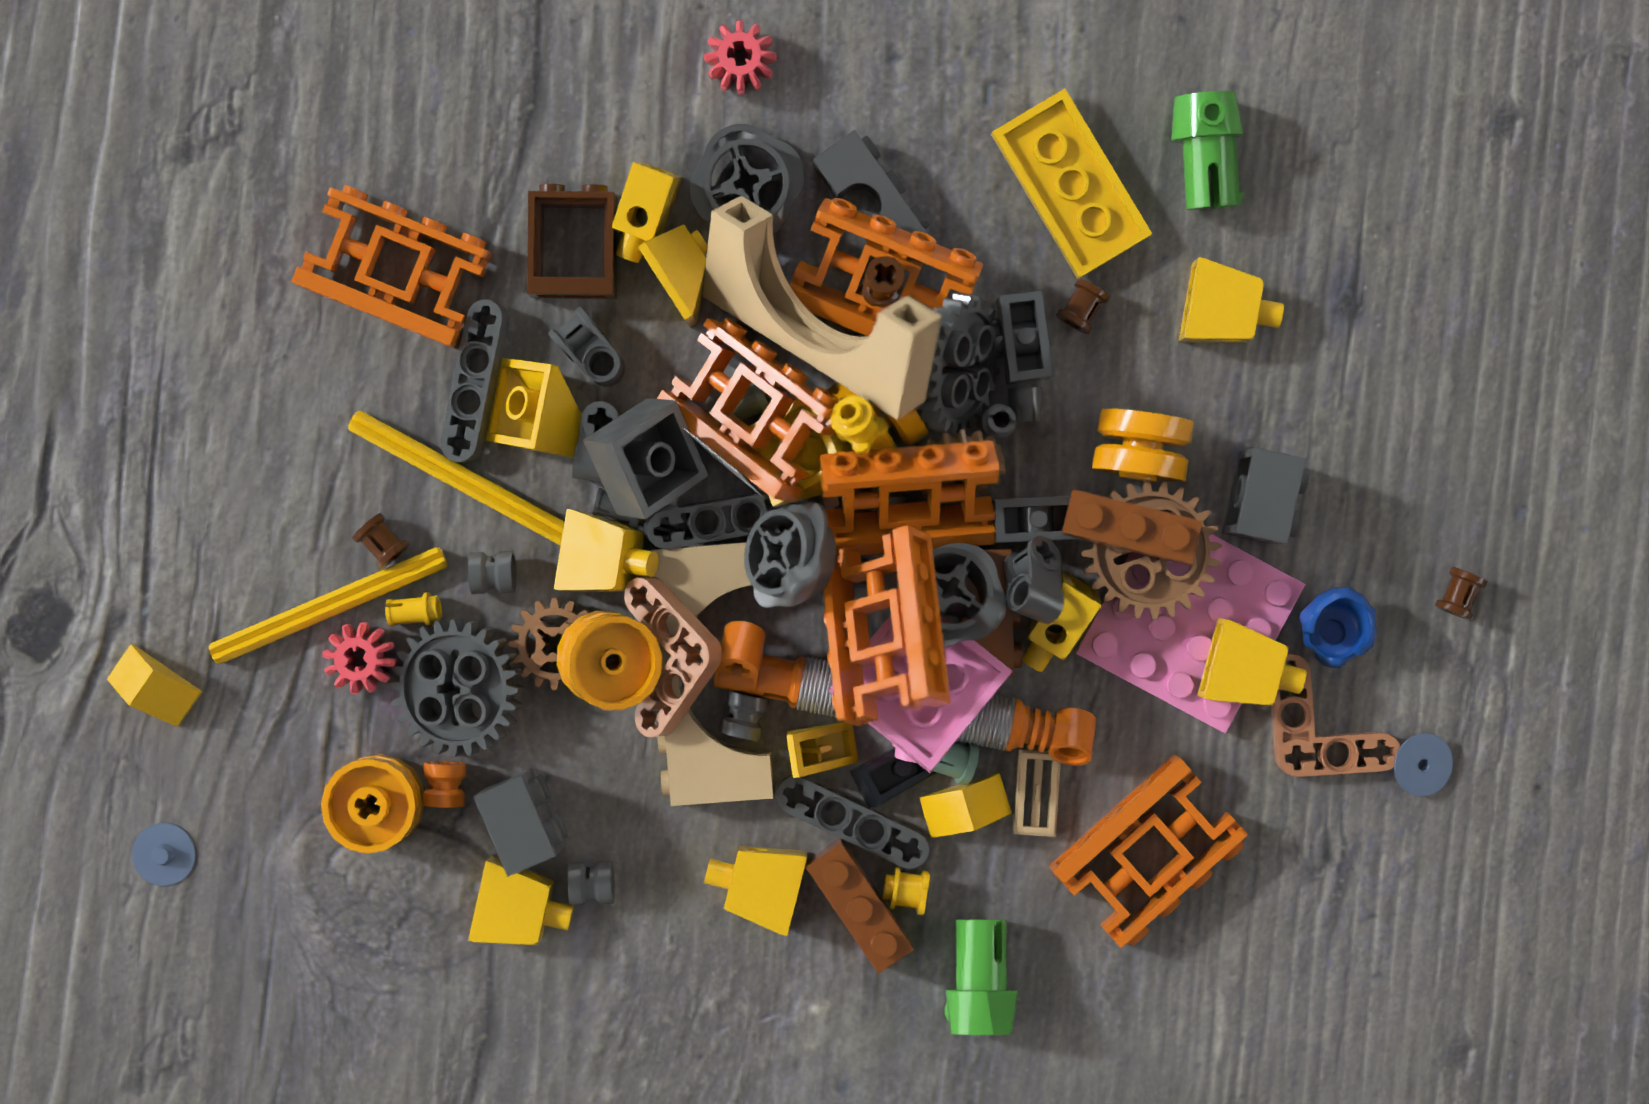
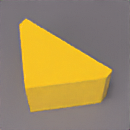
(153, 687)
(821, 748)
(965, 806)

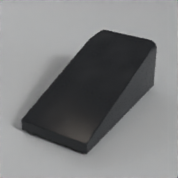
(886, 777)

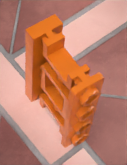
(884, 239)
(382, 297)
(732, 436)
(911, 470)
(914, 623)
(1123, 823)

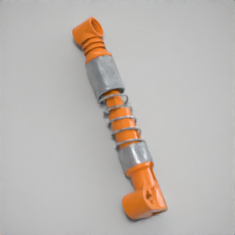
(806, 685)

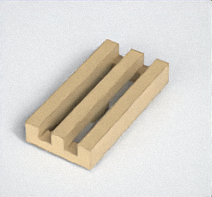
(1034, 829)

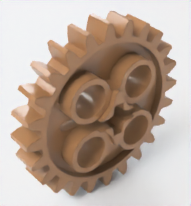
(1162, 587)

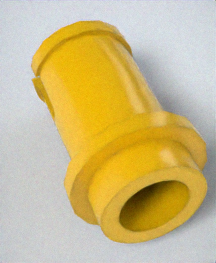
(414, 610)

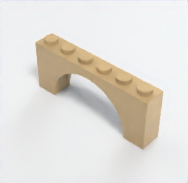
(748, 282)
(697, 761)

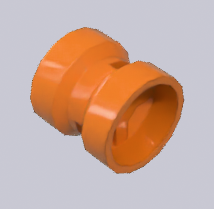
(444, 784)

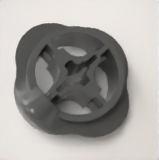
(733, 140)
(790, 555)
(980, 568)

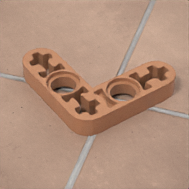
(683, 657)
(1304, 737)

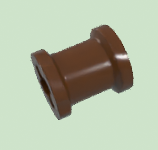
(883, 293)
(1082, 306)
(380, 541)
(1461, 593)

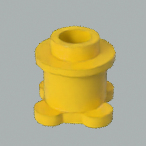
(855, 423)
(906, 890)

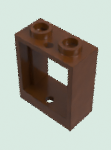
(570, 287)

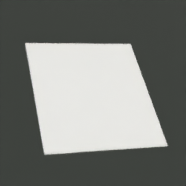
(723, 462)

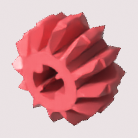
(753, 49)
(345, 660)

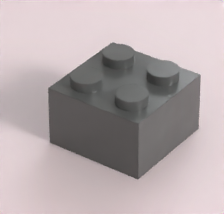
(646, 458)
(1266, 496)
(521, 821)

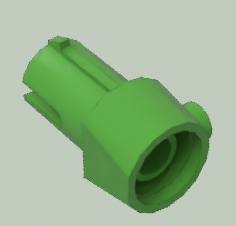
(1208, 131)
(981, 995)

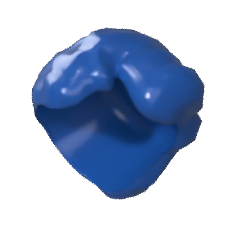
(1338, 626)

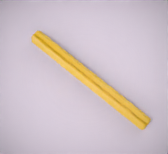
(457, 476)
(328, 605)

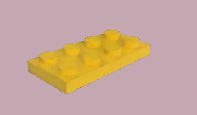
(1071, 183)

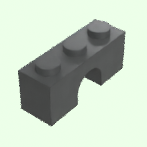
(853, 166)

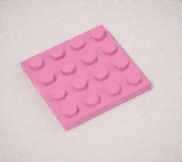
(1171, 652)

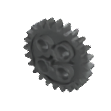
(962, 364)
(492, 689)

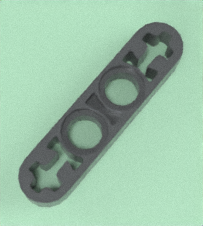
(467, 380)
(726, 527)
(849, 828)

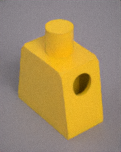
(653, 191)
(1225, 305)
(601, 554)
(1079, 608)
(1247, 667)
(761, 884)
(516, 907)

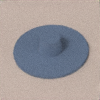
(1423, 764)
(163, 854)

